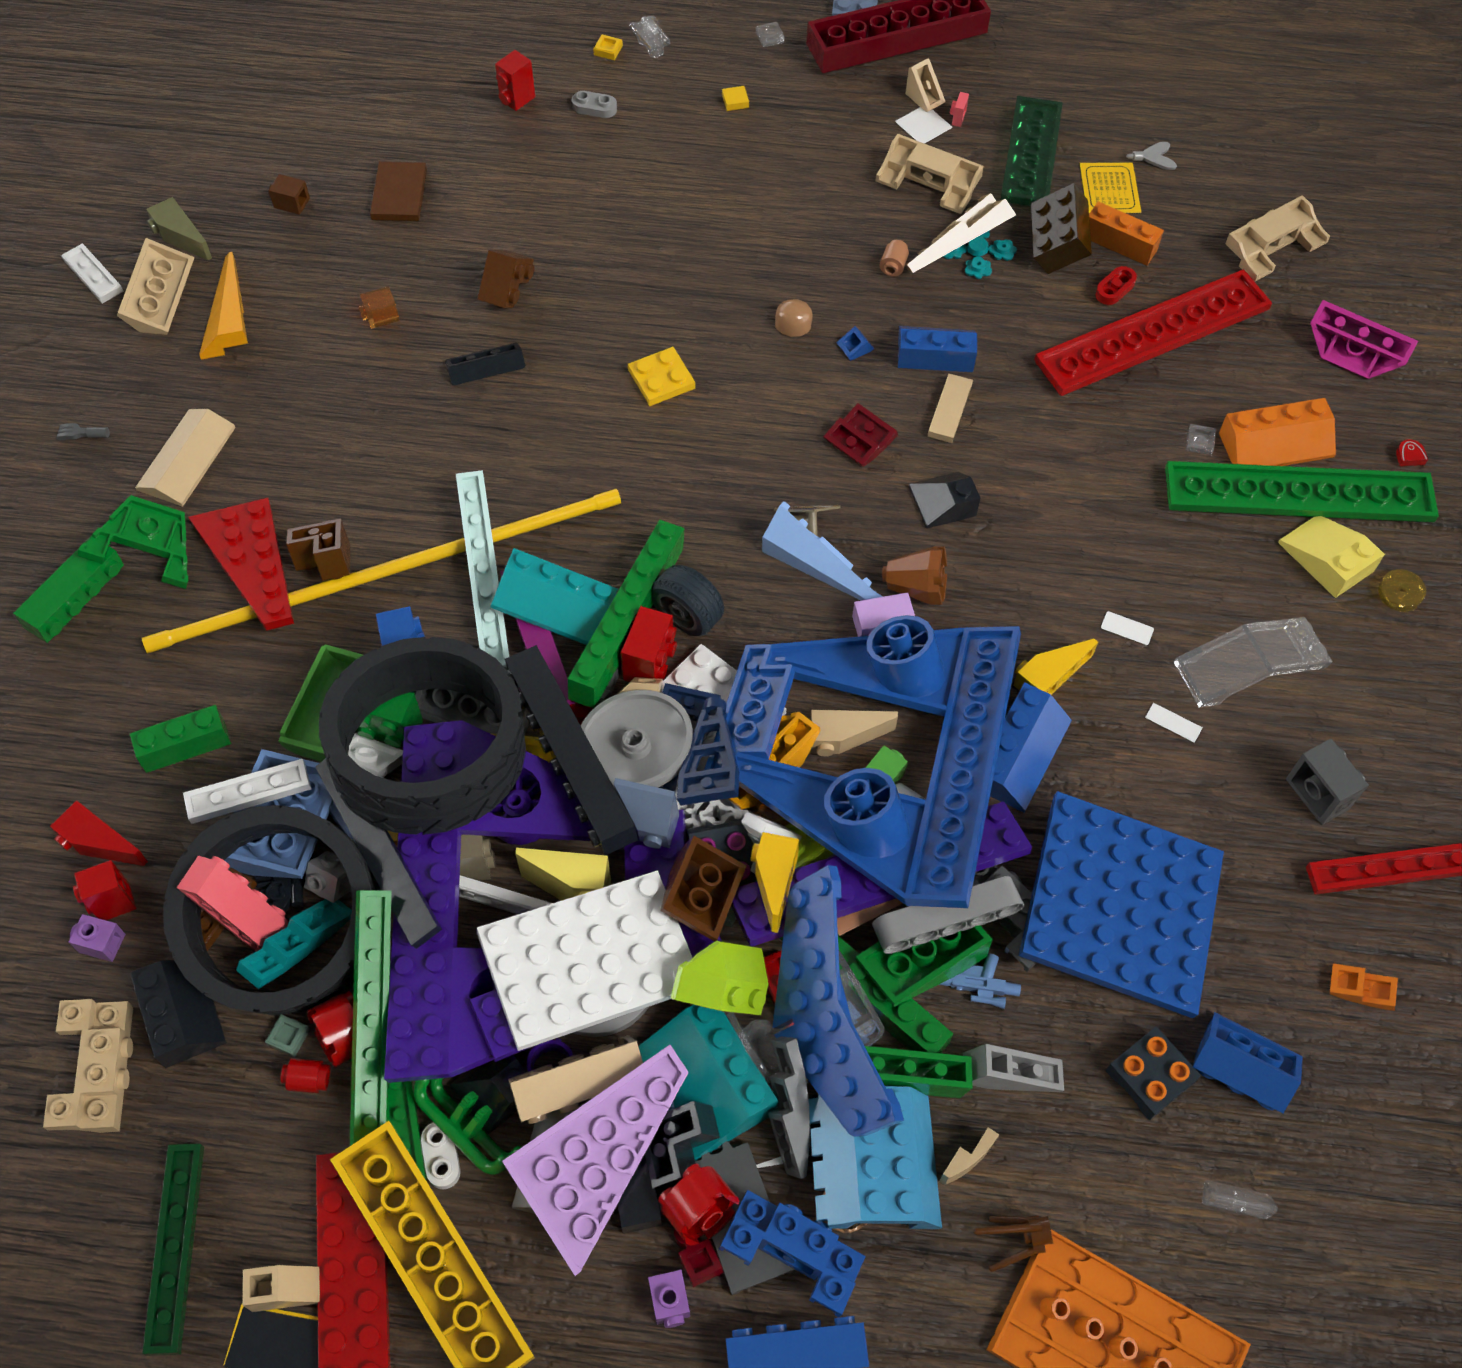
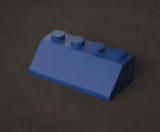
(1027, 746)

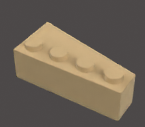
(573, 1080)

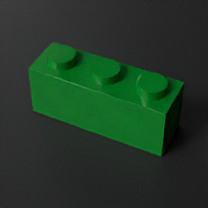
(180, 738)

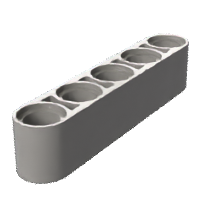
(922, 924)

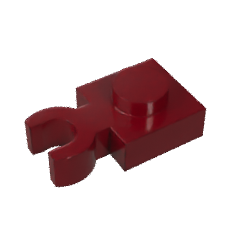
(698, 1260)

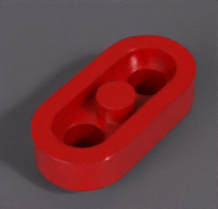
(1112, 288)

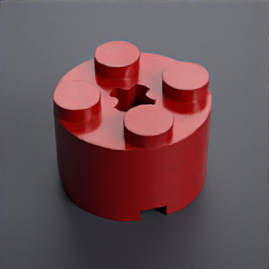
(334, 1027)
(698, 1203)

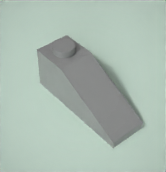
(1015, 1070)

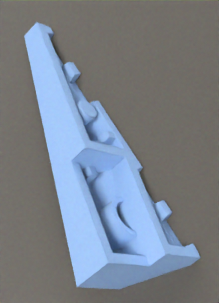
(800, 548)

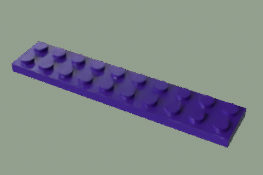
(1000, 843)

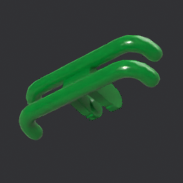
(461, 1126)

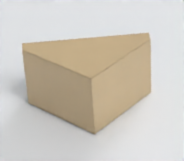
(924, 86)

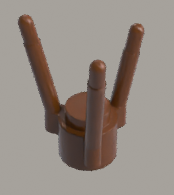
(1035, 1231)

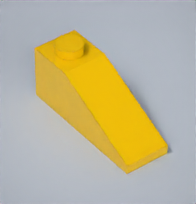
(1053, 668)
(774, 871)

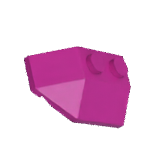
(1359, 342)

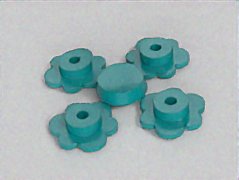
(978, 247)

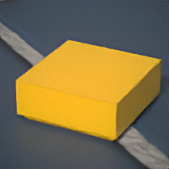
(608, 47)
(735, 98)

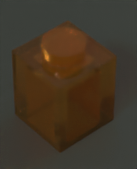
(378, 307)

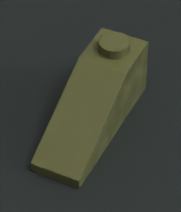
(176, 228)

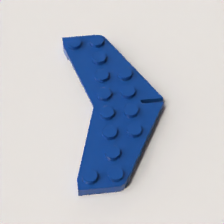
(816, 1003)

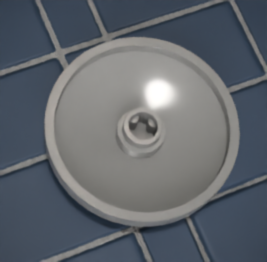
(640, 736)

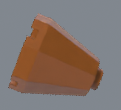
(919, 575)

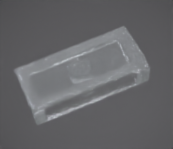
(1238, 1200)

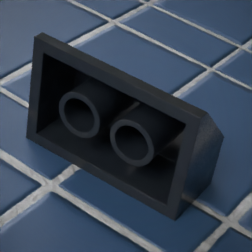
(175, 1014)

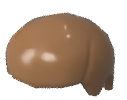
(793, 318)

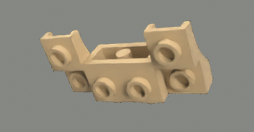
(931, 168)
(1274, 231)
(100, 1066)

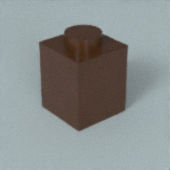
(289, 194)

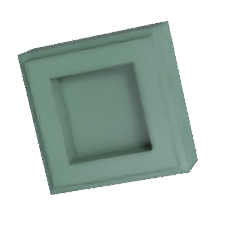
(287, 1035)

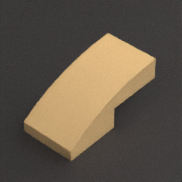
(964, 1161)

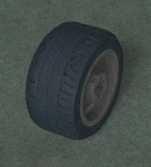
(689, 598)

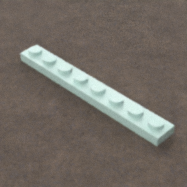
(482, 564)

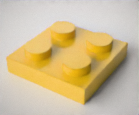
(661, 376)

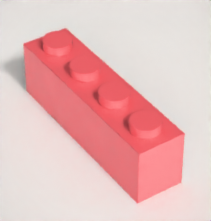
(232, 902)

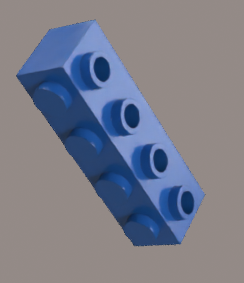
(805, 1348)

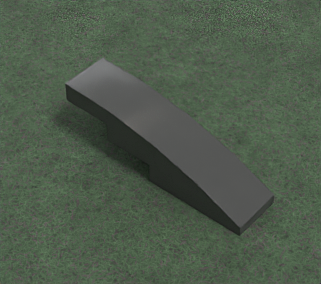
(791, 1118)

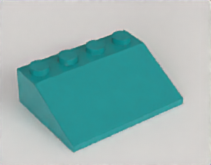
(718, 1072)

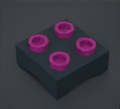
(731, 839)

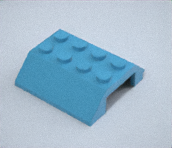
(879, 1175)

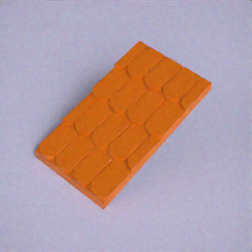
(1091, 1314)

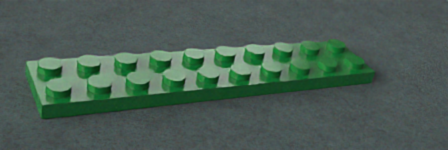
(1301, 491)

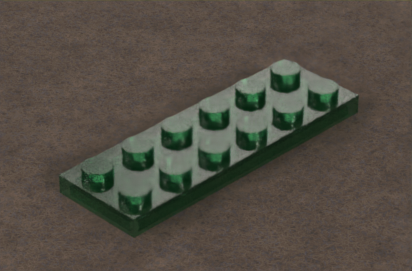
(1031, 150)

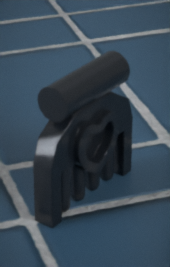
(282, 891)

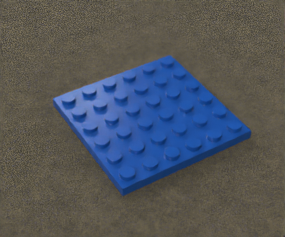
(1123, 905)

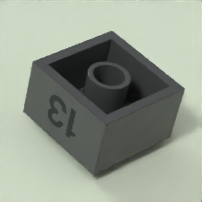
(1327, 781)

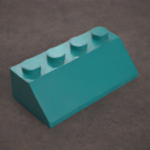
(552, 596)

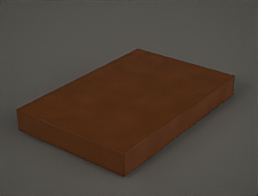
(398, 191)

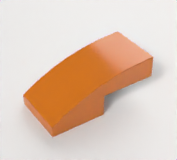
(1363, 988)

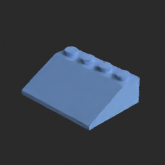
(283, 853)

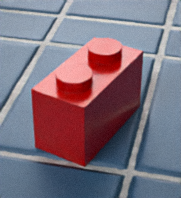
(515, 80)
(104, 891)

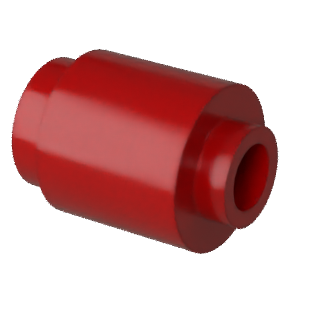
(305, 1075)

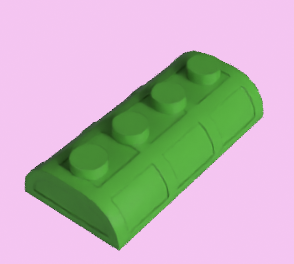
(301, 726)

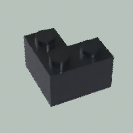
(672, 1144)

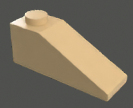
(848, 729)

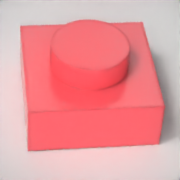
(959, 108)

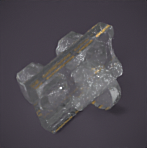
(650, 35)

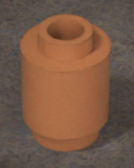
(894, 258)

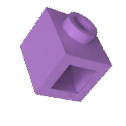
(96, 937)
(669, 1298)

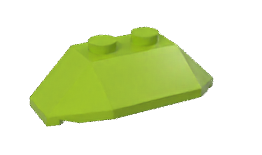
(724, 979)

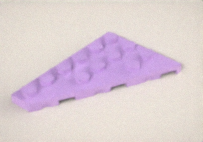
(587, 1159)

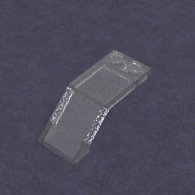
(1250, 656)

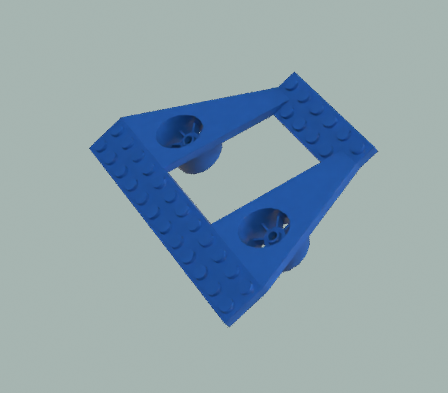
(902, 843)

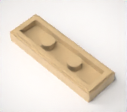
(950, 408)

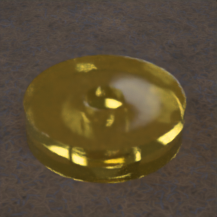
(1406, 580)

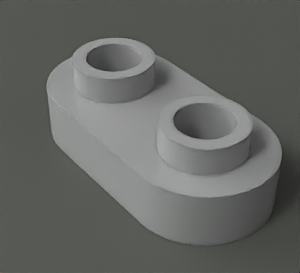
(594, 104)

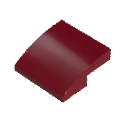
(861, 435)

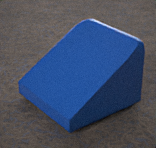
(854, 344)

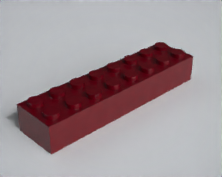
(893, 30)

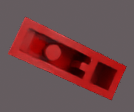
(92, 837)

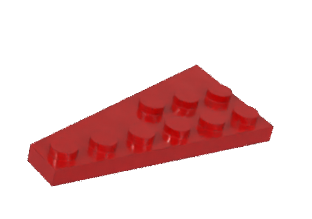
(249, 553)

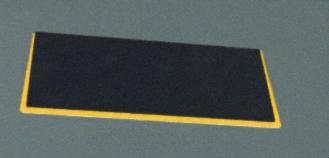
(273, 1340)

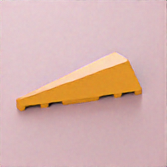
(226, 317)

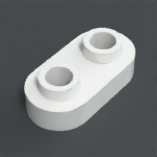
(440, 1154)

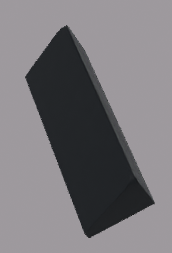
(485, 363)

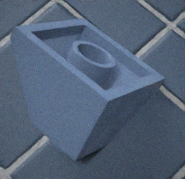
(651, 810)

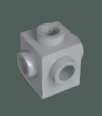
(327, 877)

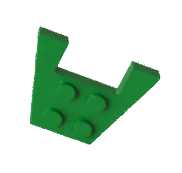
(148, 529)

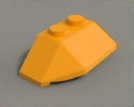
(791, 747)

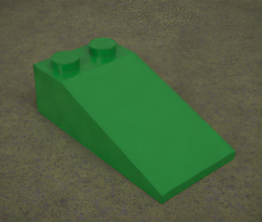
(925, 965)

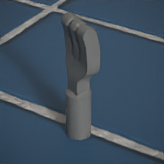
(74, 431)

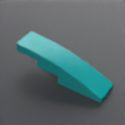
(291, 945)

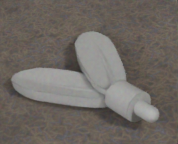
(1154, 156)

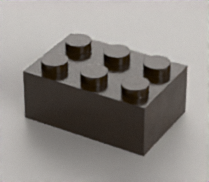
(1061, 228)

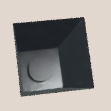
(946, 499)
(492, 1087)

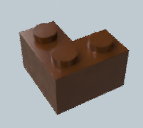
(502, 277)
(321, 546)

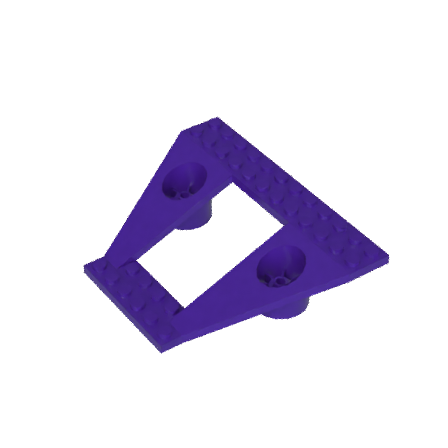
(431, 987)

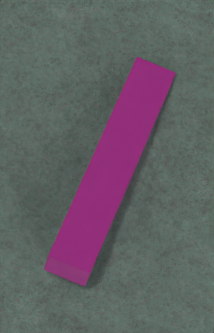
(535, 635)

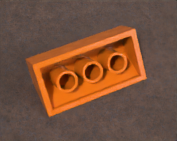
(1280, 434)

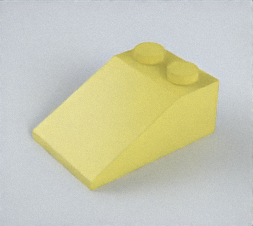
(1332, 553)
(564, 872)

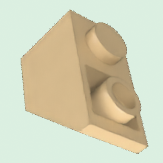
(280, 1287)

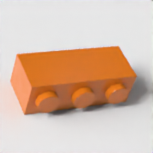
(1124, 233)

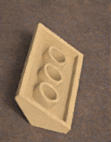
(155, 288)
(186, 456)

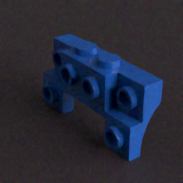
(797, 1243)

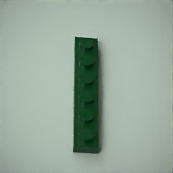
(173, 1250)

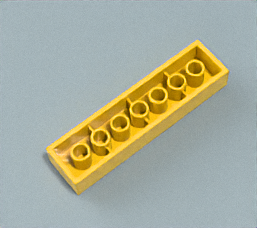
(429, 1253)

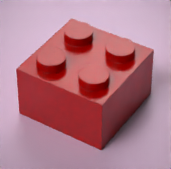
(648, 645)

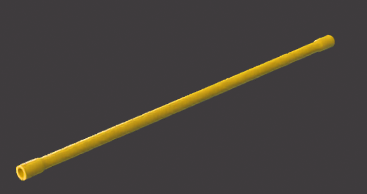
(169, 637)

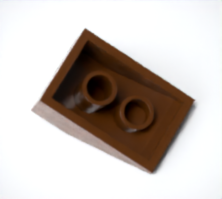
(702, 887)

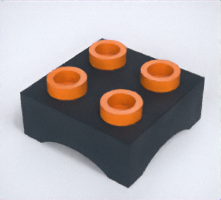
(1153, 1072)

